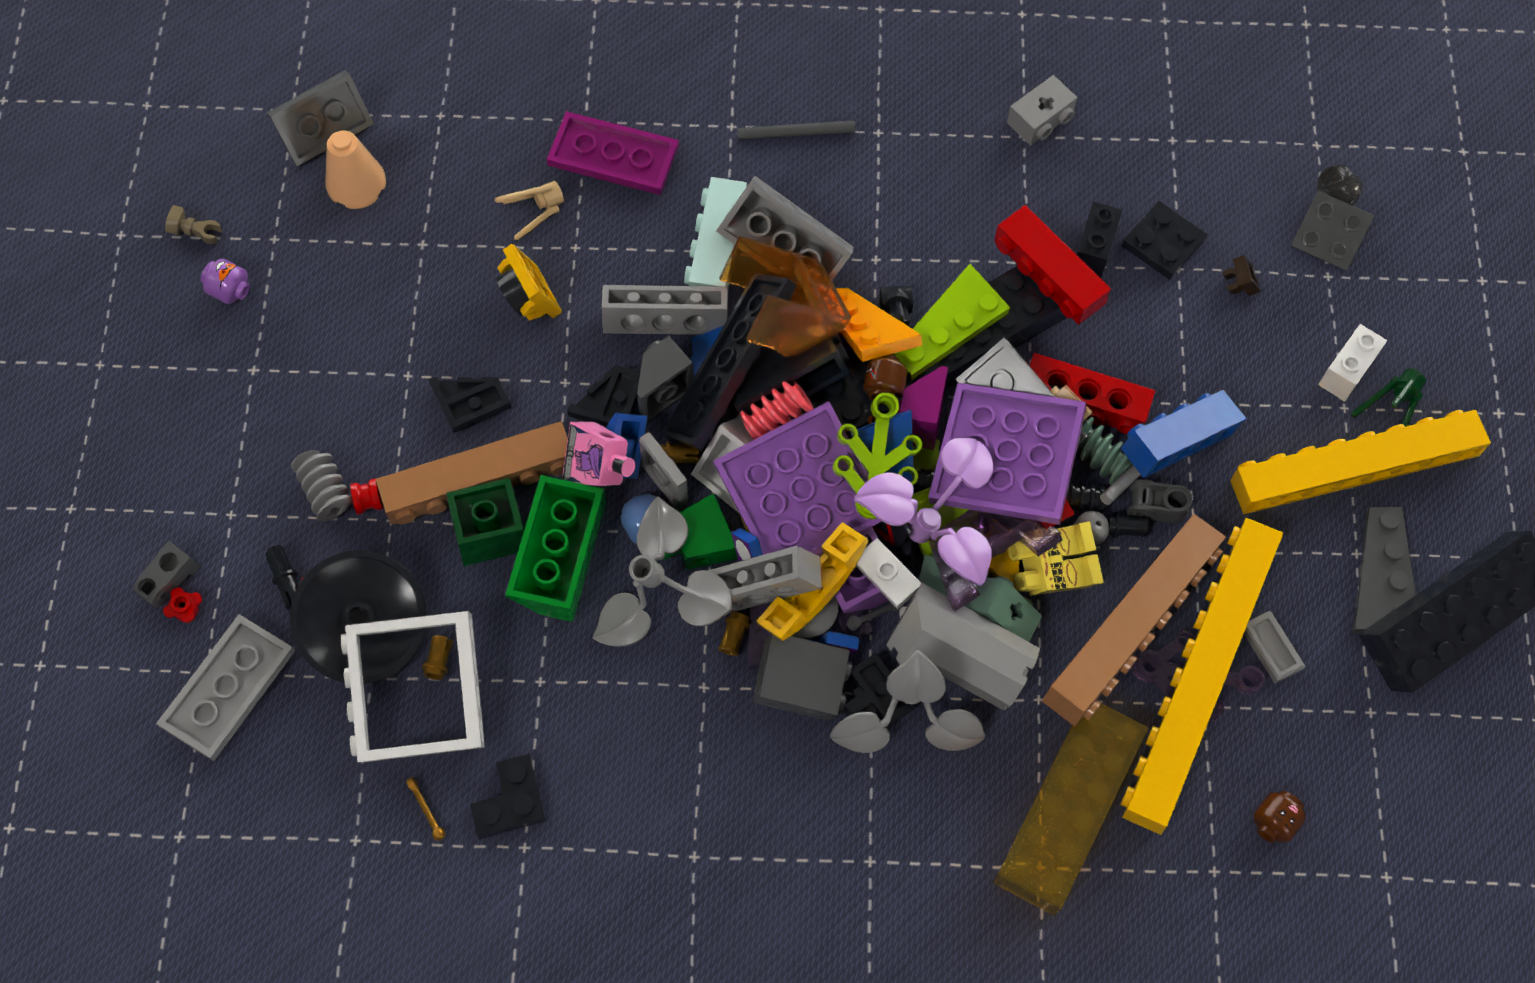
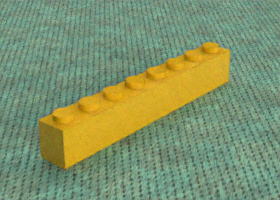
(1359, 460)

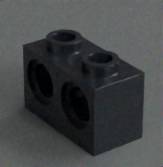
(1098, 236)

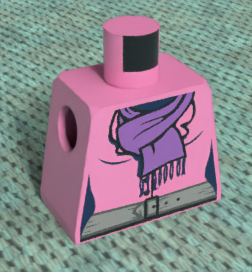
(596, 456)

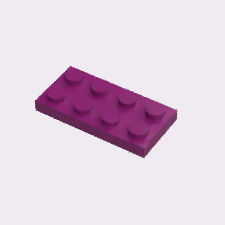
(613, 153)

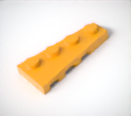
(873, 331)

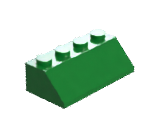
(556, 547)

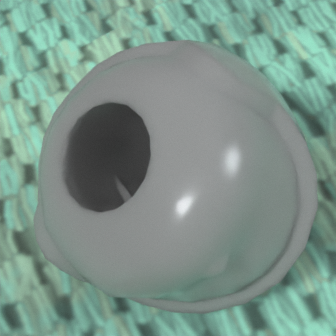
(1098, 523)

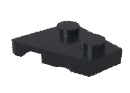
(611, 395)
(469, 400)

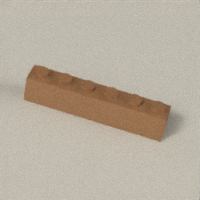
(519, 457)

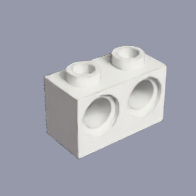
(1352, 362)

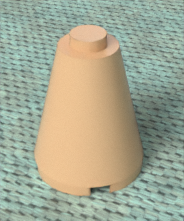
(352, 172)

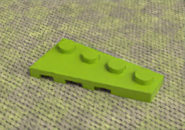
(953, 320)

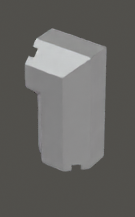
(964, 647)

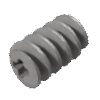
(321, 484)

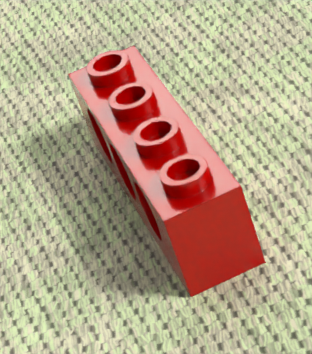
(1102, 389)

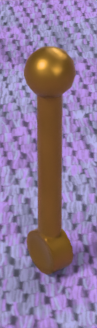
(438, 833)

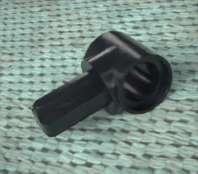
(897, 302)

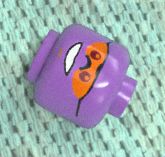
(225, 281)

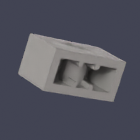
(1042, 110)

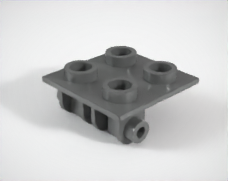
(1332, 230)

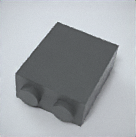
(802, 677)

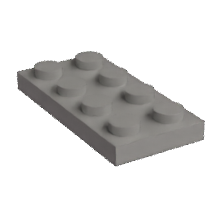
(225, 687)

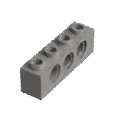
(663, 309)
(770, 576)

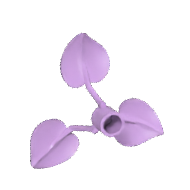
(891, 501)

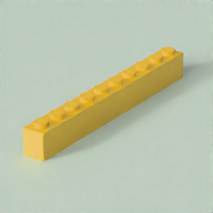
(1202, 676)

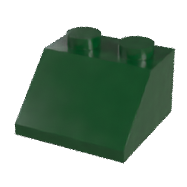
(486, 521)

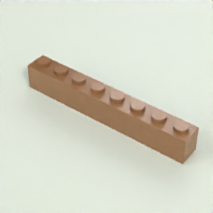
(1133, 620)

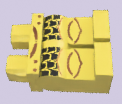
(1049, 571)

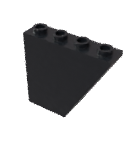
(810, 369)

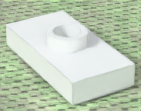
(888, 573)

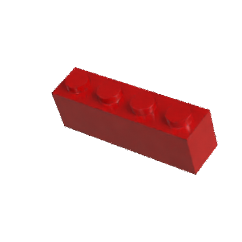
(1051, 265)

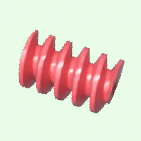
(776, 411)

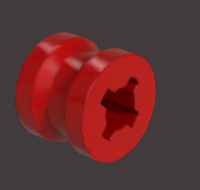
(366, 496)

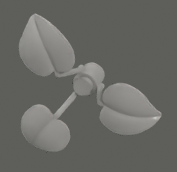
(704, 598)
(911, 683)

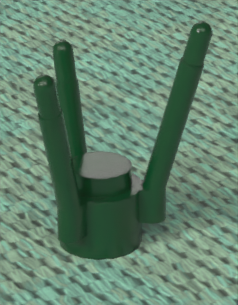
(1405, 388)

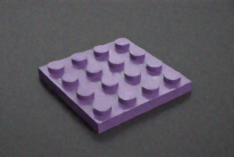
(1030, 446)
(788, 483)

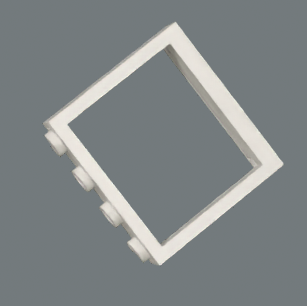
(469, 681)

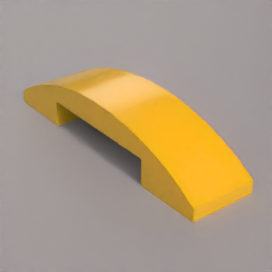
(840, 557)

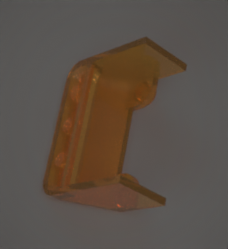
(784, 325)

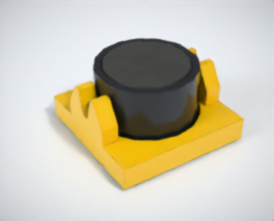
(525, 286)

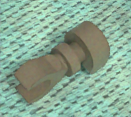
(177, 222)

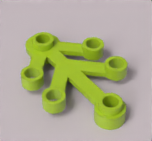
(875, 461)

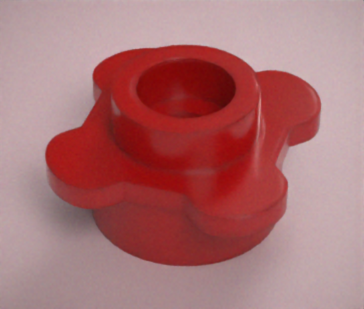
(187, 613)

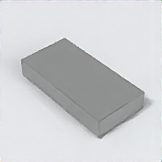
(1273, 647)

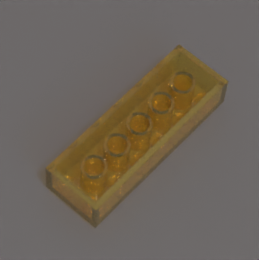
(1070, 808)

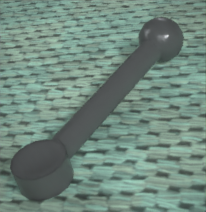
(855, 622)

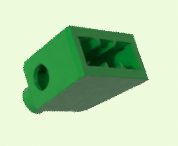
(708, 536)

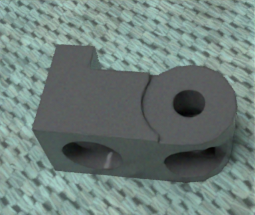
(164, 574)

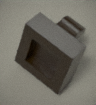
(1244, 275)

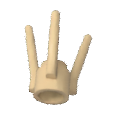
(545, 196)

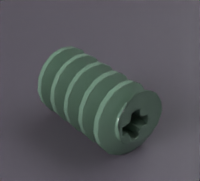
(1103, 452)

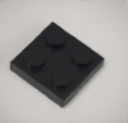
(1164, 240)

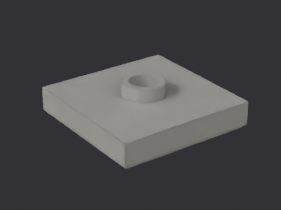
(663, 472)

